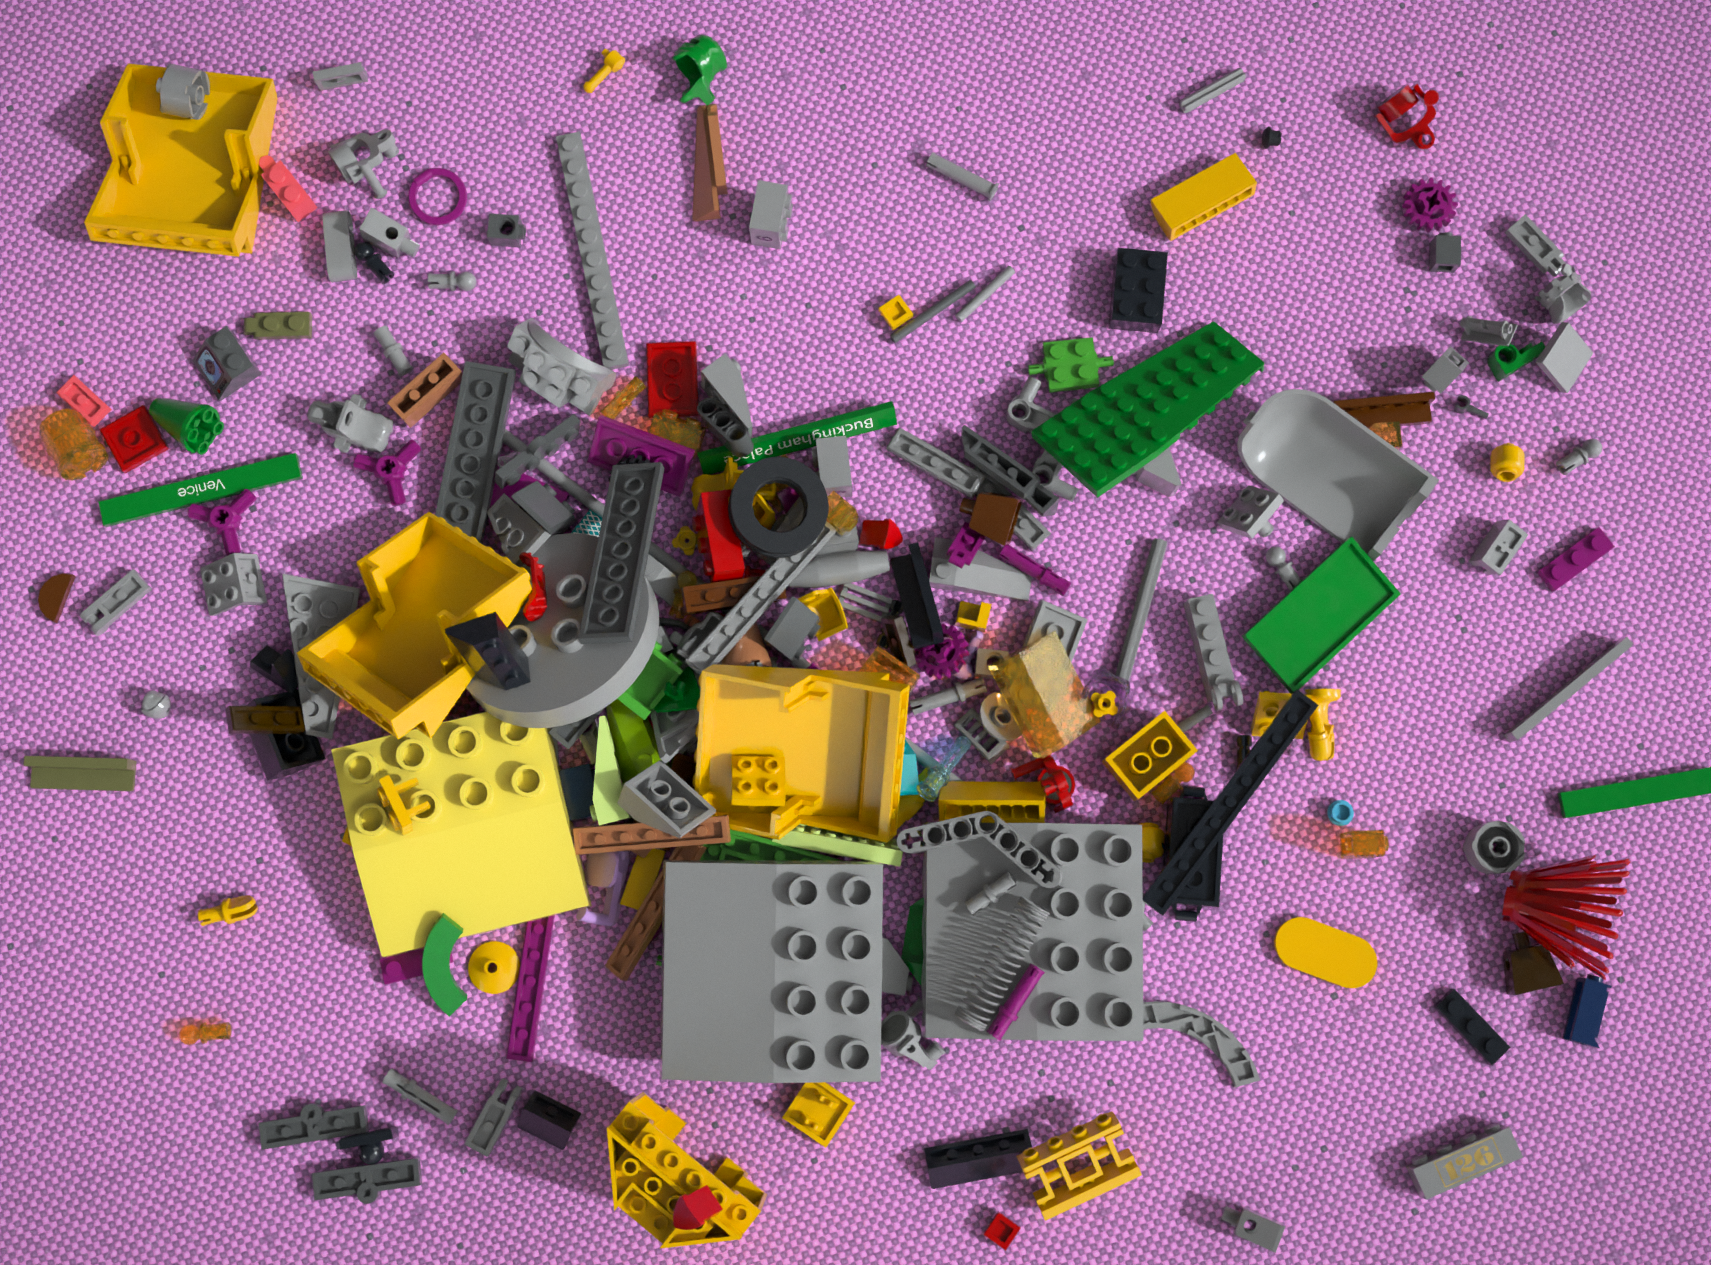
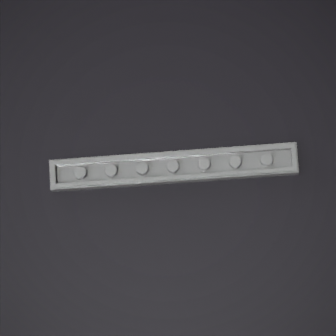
(754, 604)

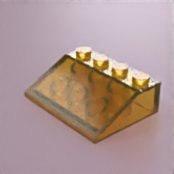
(1044, 695)

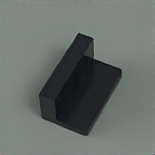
(548, 1120)

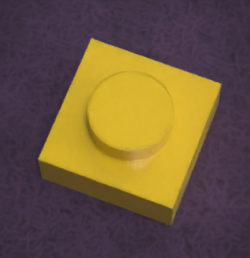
(895, 312)

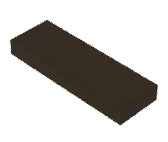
(265, 719)

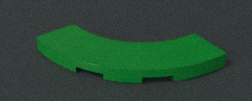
(437, 965)

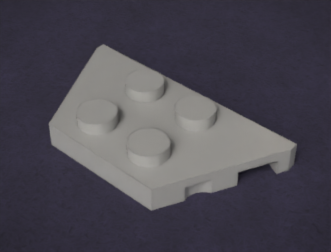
(673, 731)

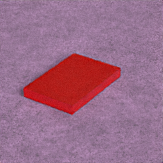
(672, 378)

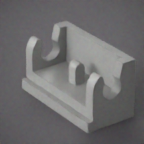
(1498, 547)

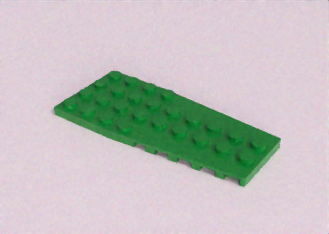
(1146, 408)

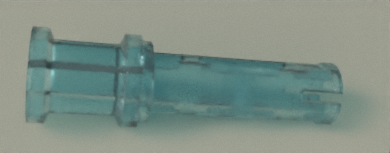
(934, 783)

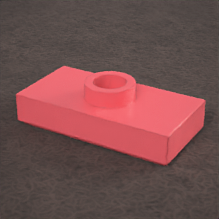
(84, 400)

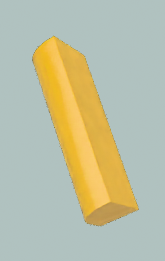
(1203, 196)
(1009, 800)

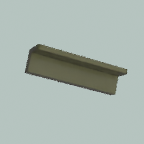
(81, 773)

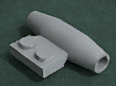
(841, 563)

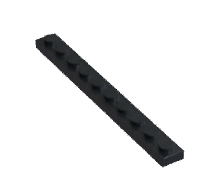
(1229, 802)

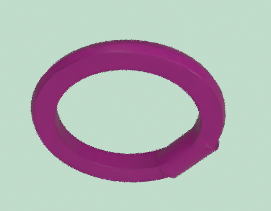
(424, 177)

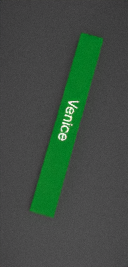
(200, 490)

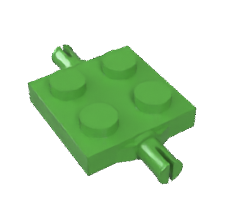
(1070, 365)

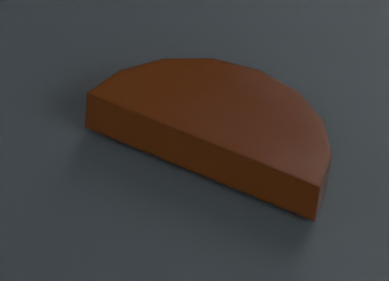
(54, 595)

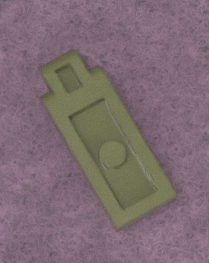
(279, 325)

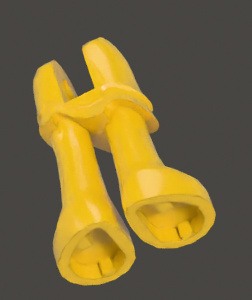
(1321, 735)

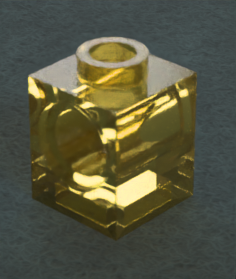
(841, 514)

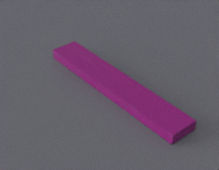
(530, 989)

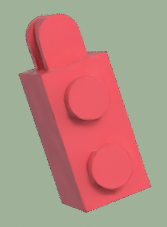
(286, 188)

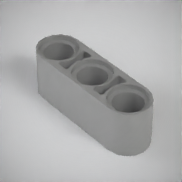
(339, 246)

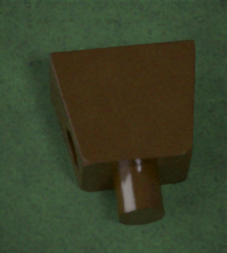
(1529, 967)

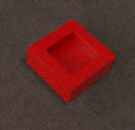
(1002, 1230)

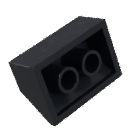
(491, 651)
(285, 753)

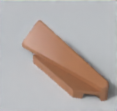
(709, 165)

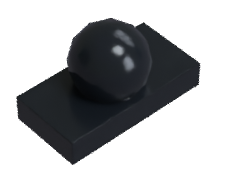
(370, 1145)

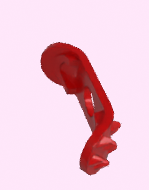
(537, 601)

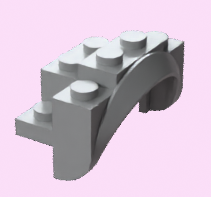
(557, 370)

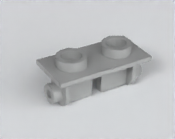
(1487, 331)

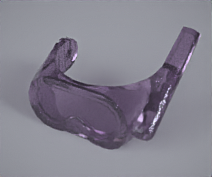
(1118, 685)

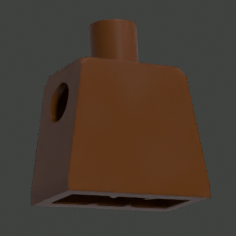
(993, 515)

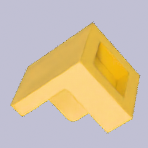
(973, 616)

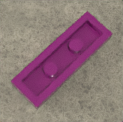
(1575, 559)

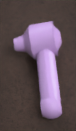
(966, 670)

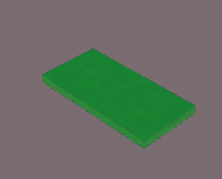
(1321, 615)

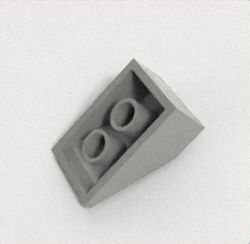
(725, 383)
(664, 801)

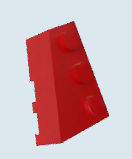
(717, 538)

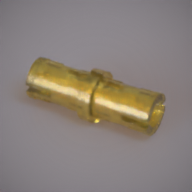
(623, 398)

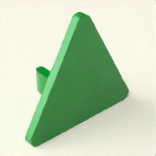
(681, 695)

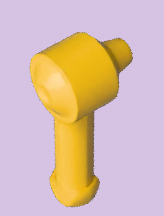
(612, 63)

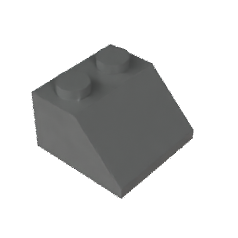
(544, 508)
(792, 630)

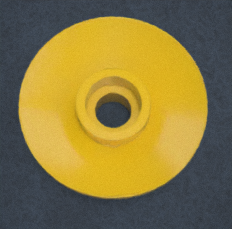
(507, 967)

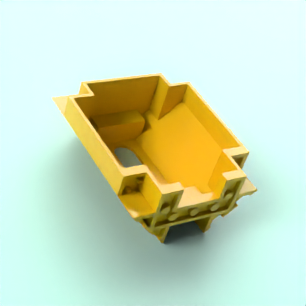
(653, 1173)

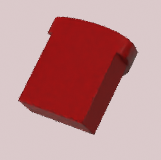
(880, 534)
(695, 1209)

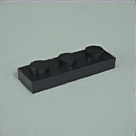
(1472, 1027)

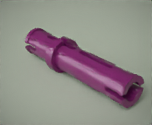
(1037, 571)
(1014, 1003)

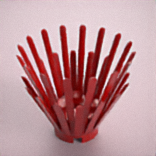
(1539, 904)

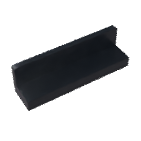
(917, 598)
(976, 1158)

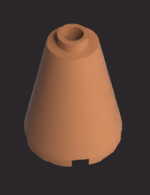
(749, 650)

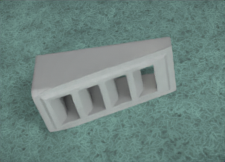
(996, 752)

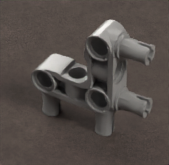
(1033, 418)

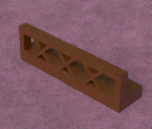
(1406, 408)
(717, 595)

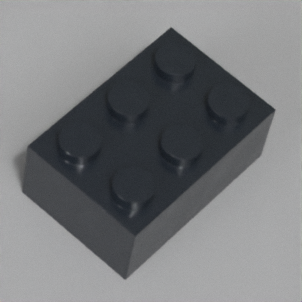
(1138, 290)

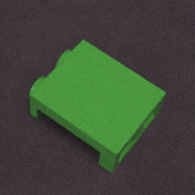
(651, 683)

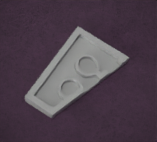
(515, 529)

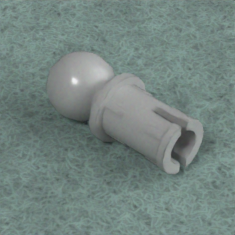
(465, 281)
(1590, 449)
(1276, 557)

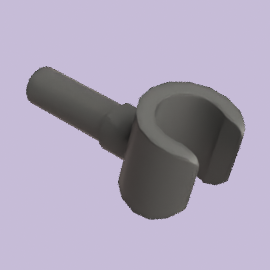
(1469, 408)

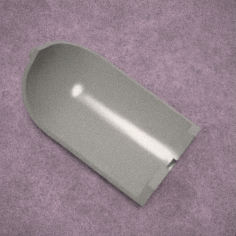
(1332, 468)

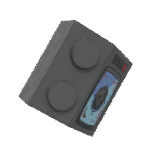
(225, 363)

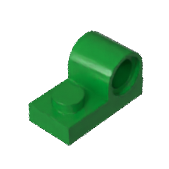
(1515, 359)

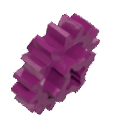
(1441, 205)
(946, 654)

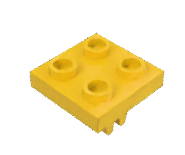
(1267, 708)
(758, 781)
(389, 796)
(819, 1111)

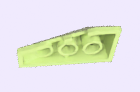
(606, 780)

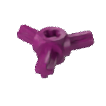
(380, 466)
(215, 516)

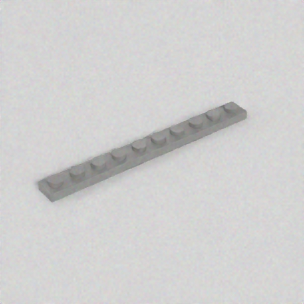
(592, 251)

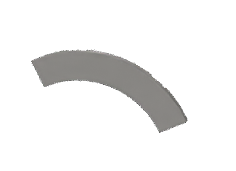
(1206, 1030)

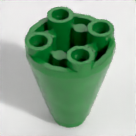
(187, 422)

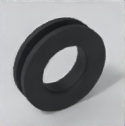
(786, 472)

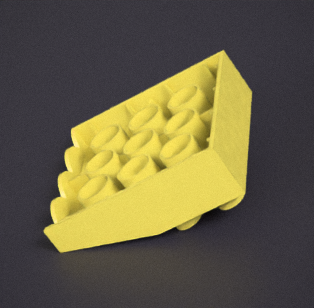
(486, 849)

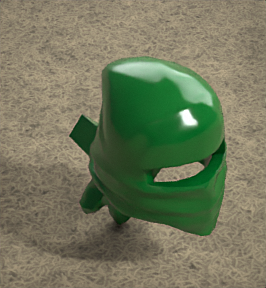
(700, 63)

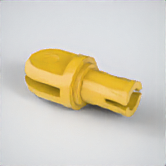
(229, 910)

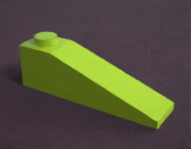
(632, 740)

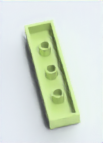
(842, 844)

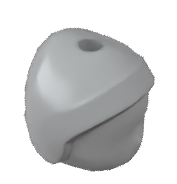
(156, 705)

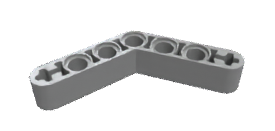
(975, 832)

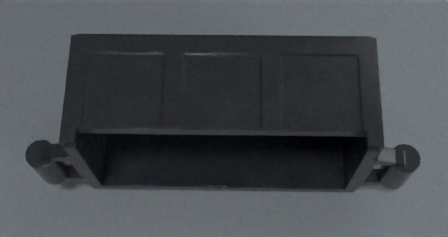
(1204, 885)

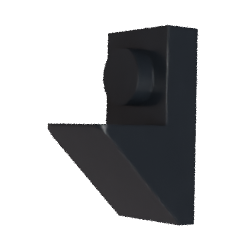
(276, 667)

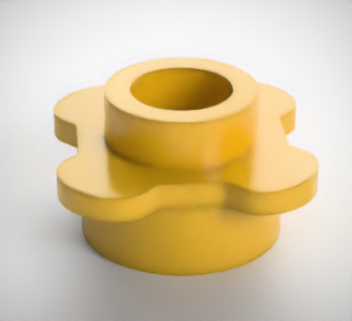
(679, 541)
(1099, 709)

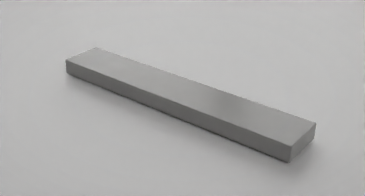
(1568, 689)

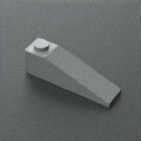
(983, 576)

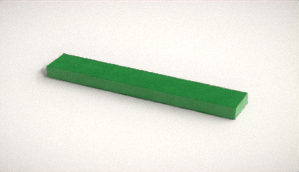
(1635, 793)

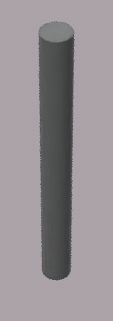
(932, 311)

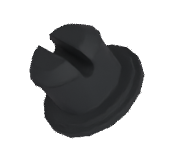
(1271, 137)

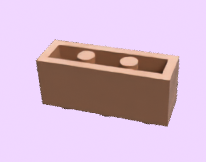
(426, 390)

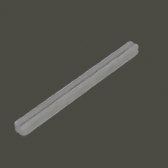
(1141, 608)

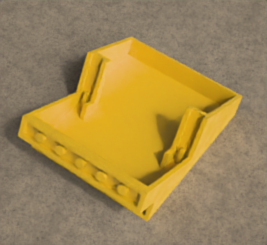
(182, 177)
(394, 649)
(837, 739)

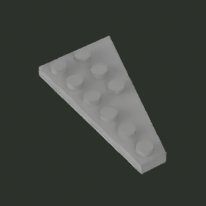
(312, 611)

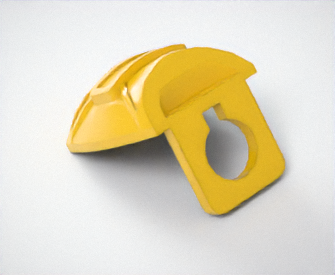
(829, 609)

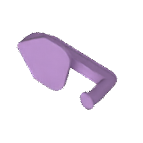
(610, 872)

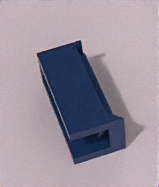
(1586, 1011)

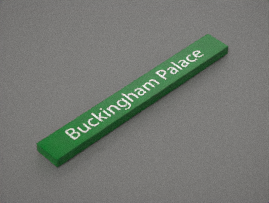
(803, 436)

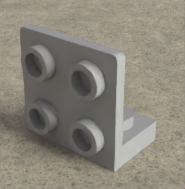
(233, 583)

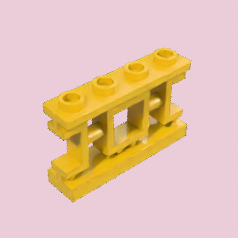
(1087, 1182)

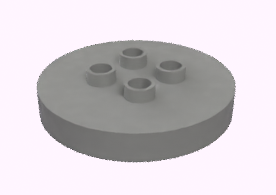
(568, 676)

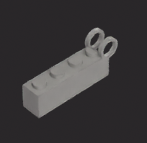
(1211, 651)

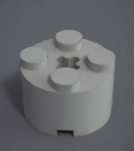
(183, 91)
(1509, 847)

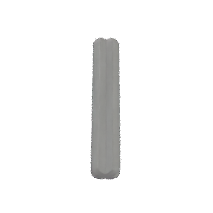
(1212, 90)

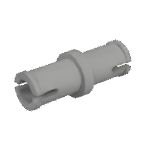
(393, 350)
(991, 893)

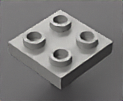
(1251, 512)

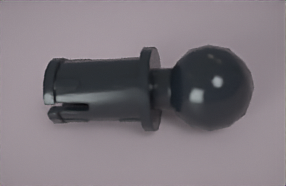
(365, 252)

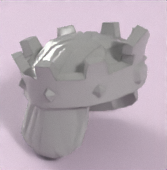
(1564, 295)

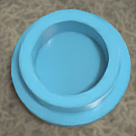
(1340, 812)

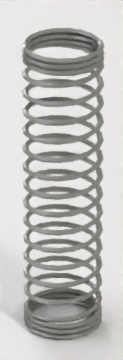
(975, 1020)

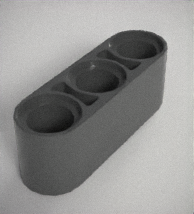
(725, 427)

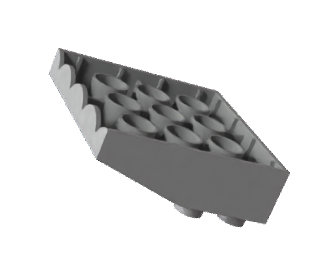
(1085, 946)
(771, 971)

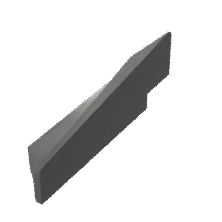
(1008, 472)

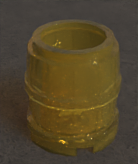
(72, 444)

